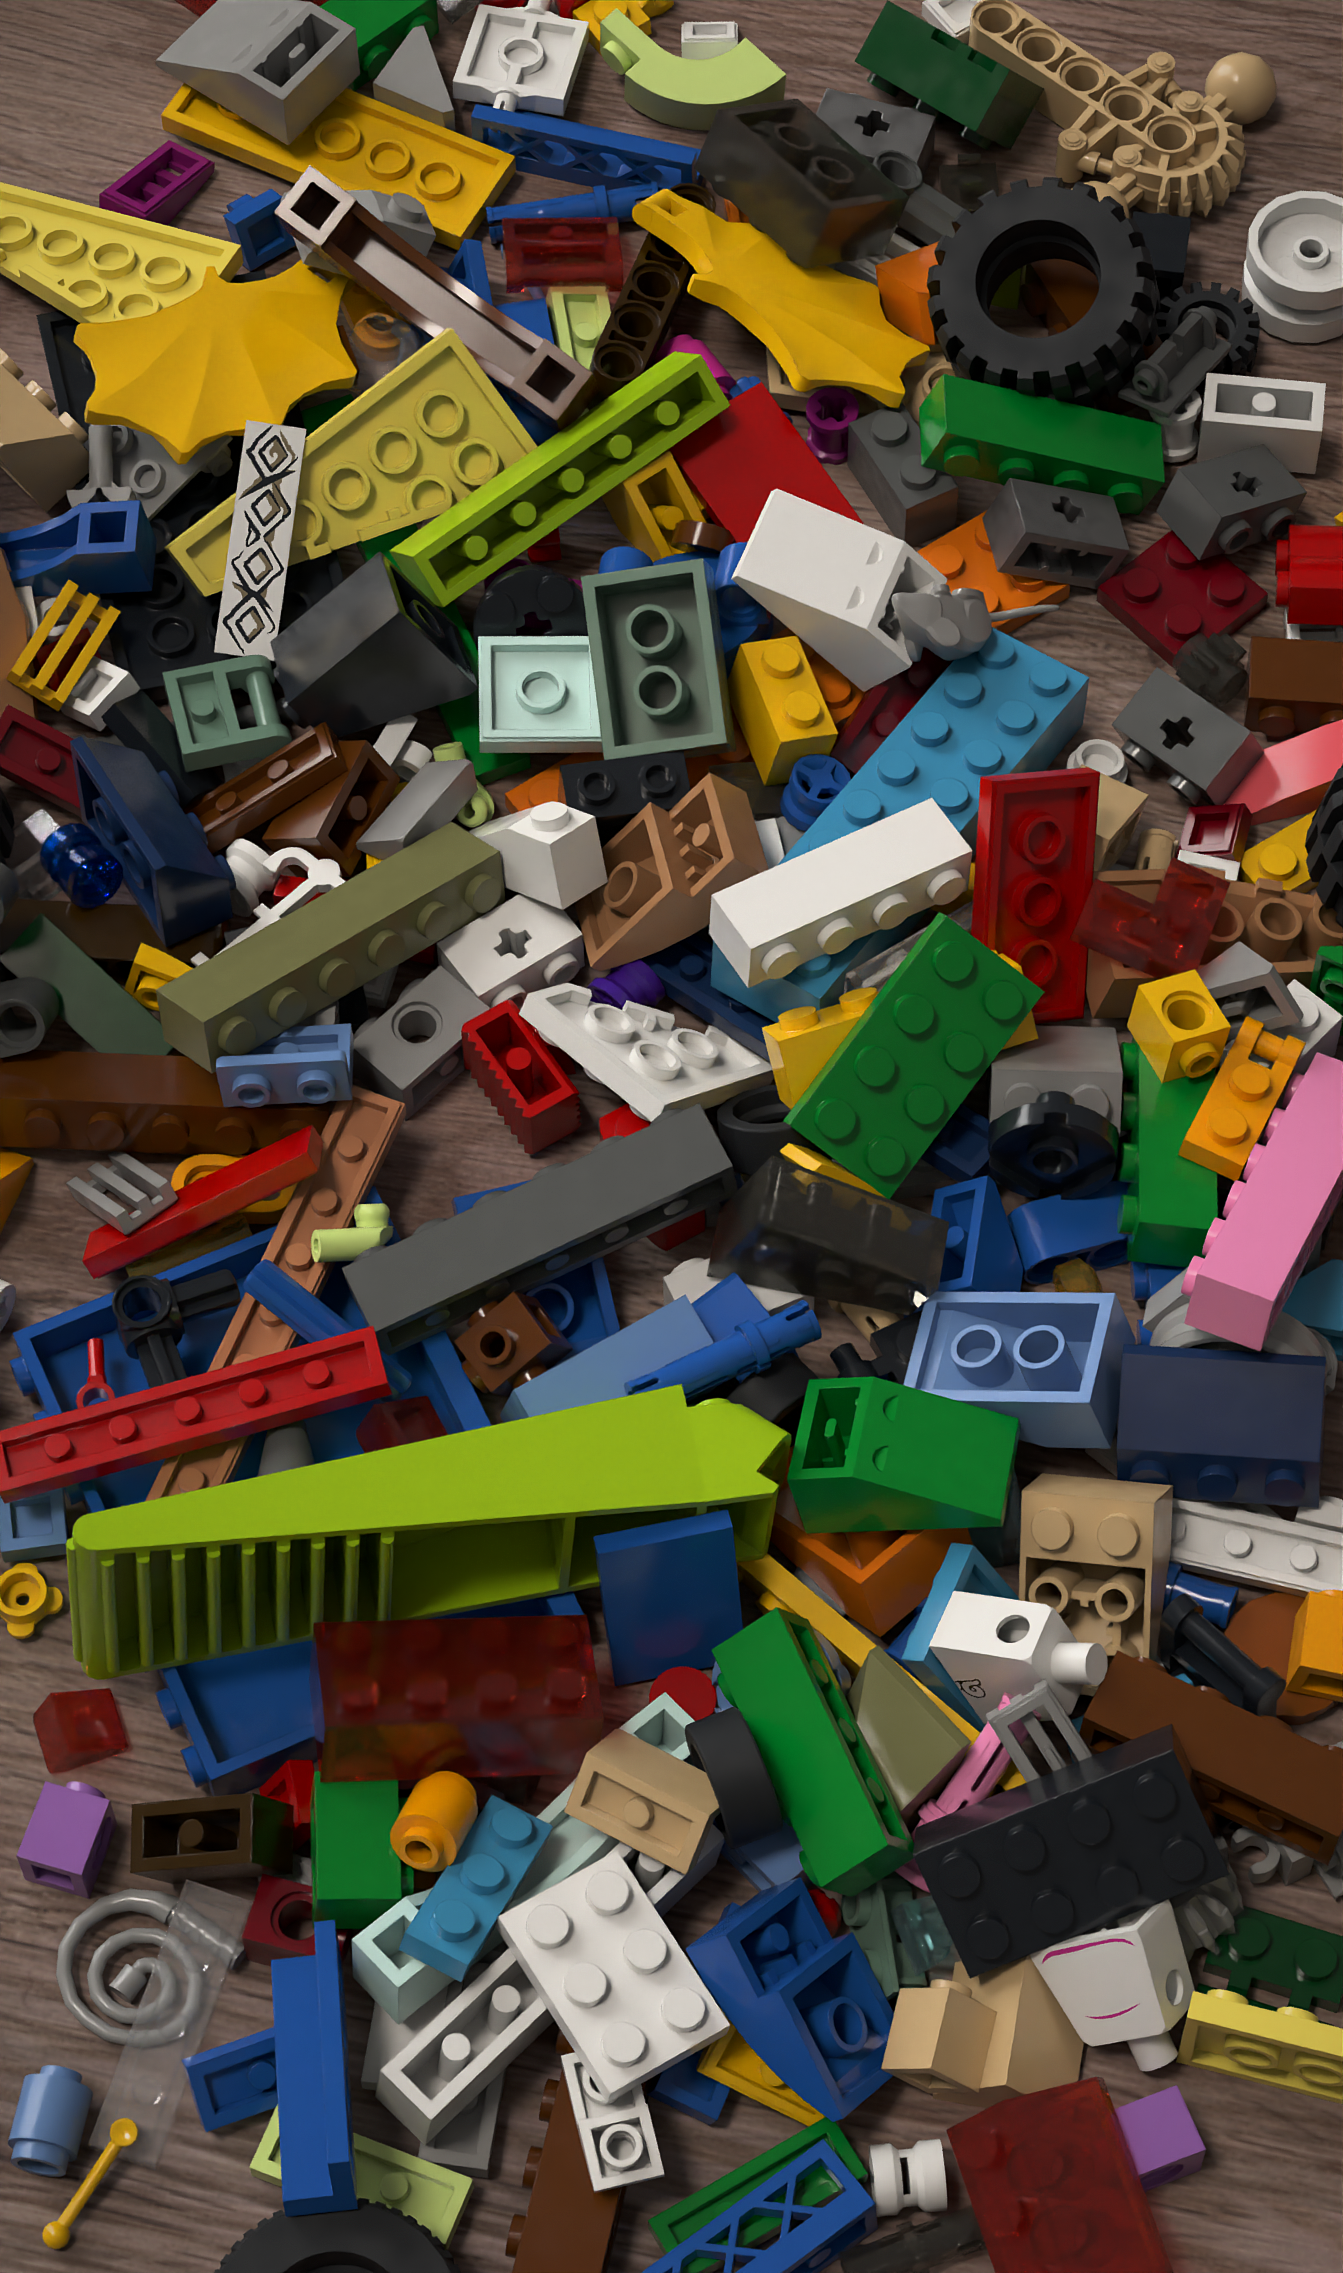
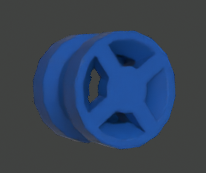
(812, 778)

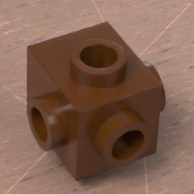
(510, 1344)

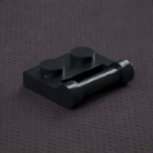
(1212, 1660)

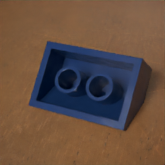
(153, 839)
(1223, 1424)

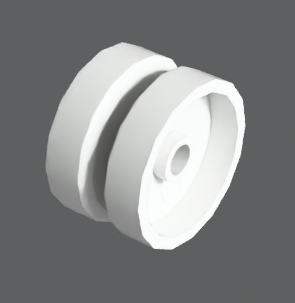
(1297, 266)

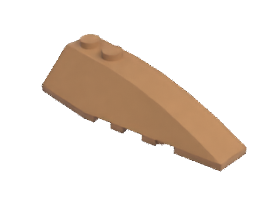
(1271, 921)

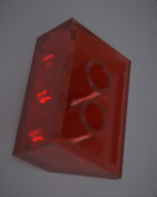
(1057, 2185)

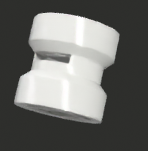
(923, 2176)

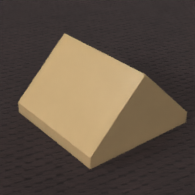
(1031, 2035)

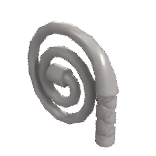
(130, 1978)

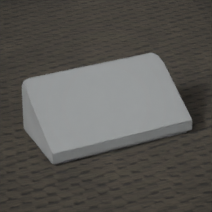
(421, 807)

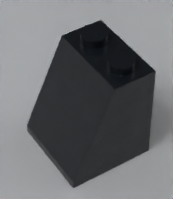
(370, 654)

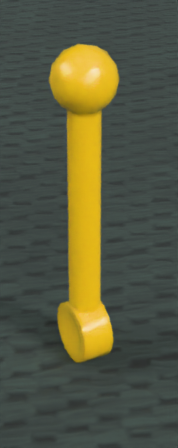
(122, 2133)

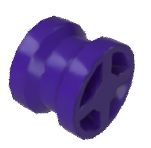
(628, 982)

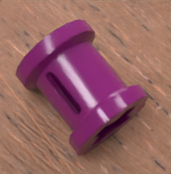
(829, 415)

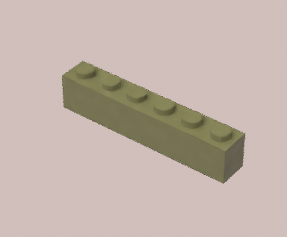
(331, 946)

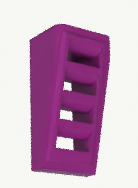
(160, 203)

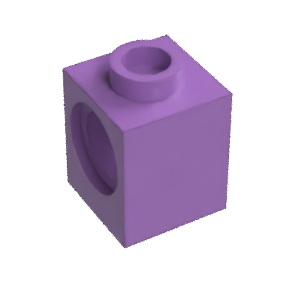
(67, 1838)
(1161, 2137)

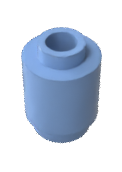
(49, 2121)

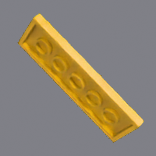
(362, 148)

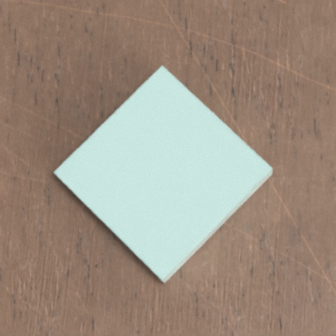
(537, 695)

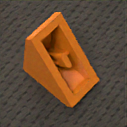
(905, 293)

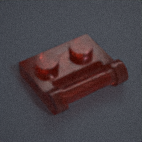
(562, 253)

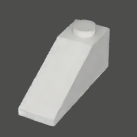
(548, 852)

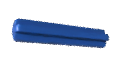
(311, 1316)

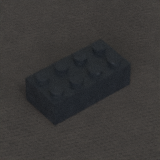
(1071, 1851)

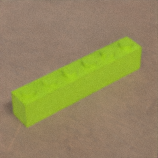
(560, 477)

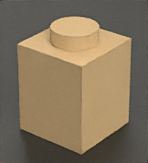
(939, 2038)

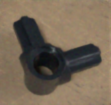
(157, 1339)

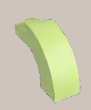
(683, 89)

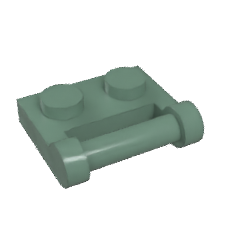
(207, 717)

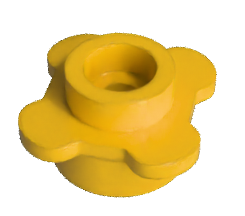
(43, 1600)

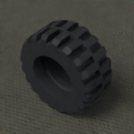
(1034, 227)

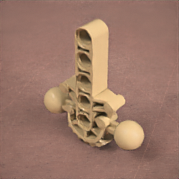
(1124, 124)

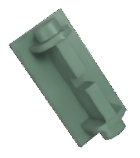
(875, 1932)

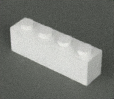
(840, 893)

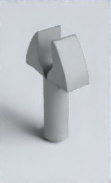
(100, 471)

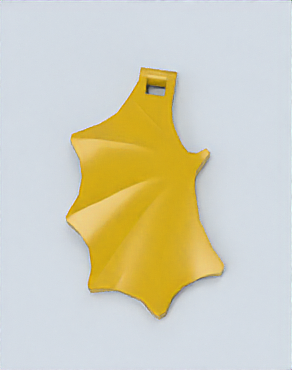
(811, 319)
(219, 358)

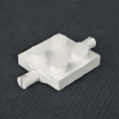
(521, 58)

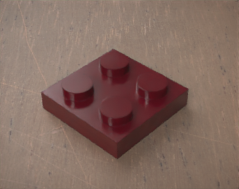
(1173, 596)

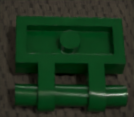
(1279, 1959)

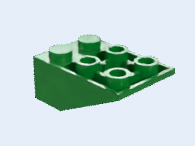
(898, 1459)

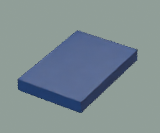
(668, 1594)

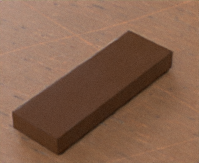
(269, 786)

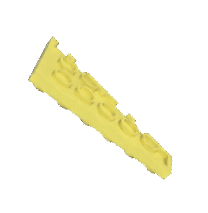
(102, 261)
(382, 461)

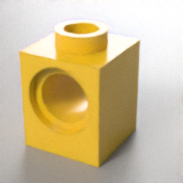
(1178, 1026)

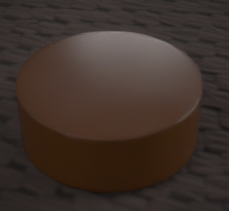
(700, 536)

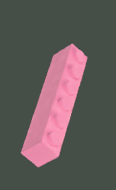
(1274, 1215)

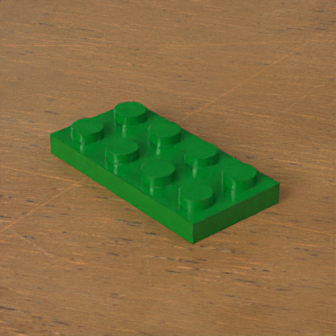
(914, 1055)

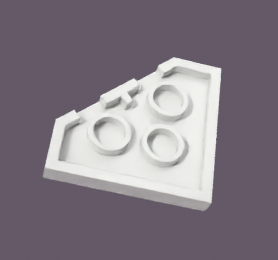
(643, 1053)

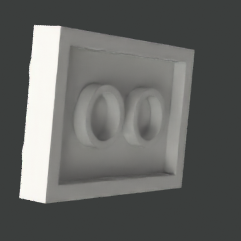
(612, 1976)

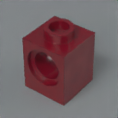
(273, 1910)

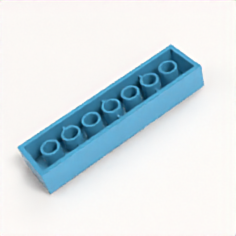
(982, 717)

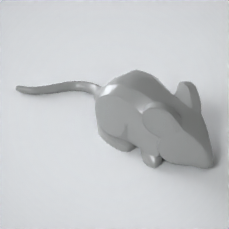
(950, 623)

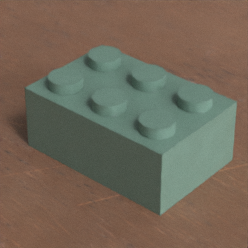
(658, 661)

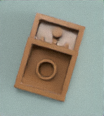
(667, 870)

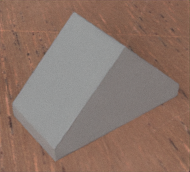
(415, 83)
(1251, 987)

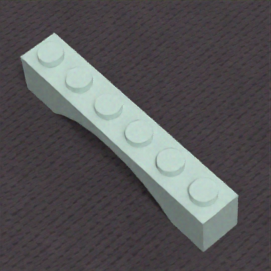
(403, 1982)

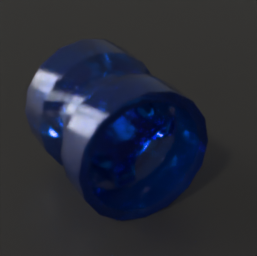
(81, 865)

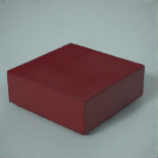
(1216, 831)

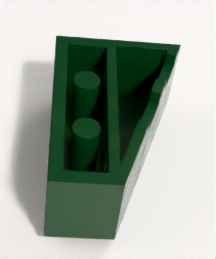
(947, 78)

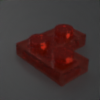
(1159, 935)

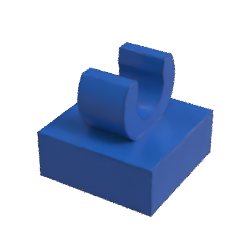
(257, 228)

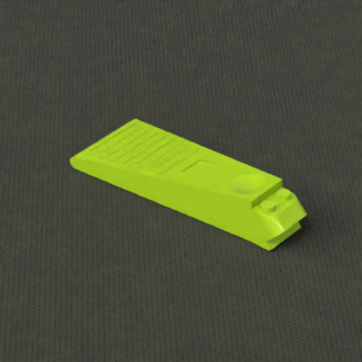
(411, 1529)

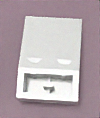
(834, 584)

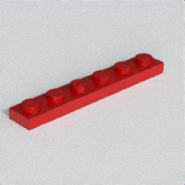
(191, 1414)

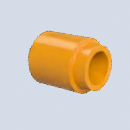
(435, 1821)

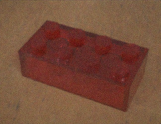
(453, 1697)

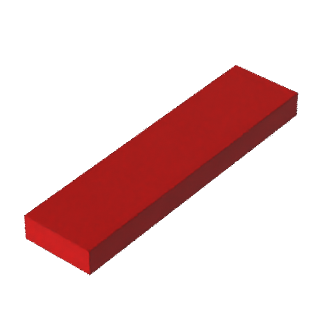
(209, 1201)

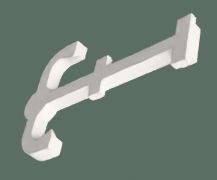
(322, 875)

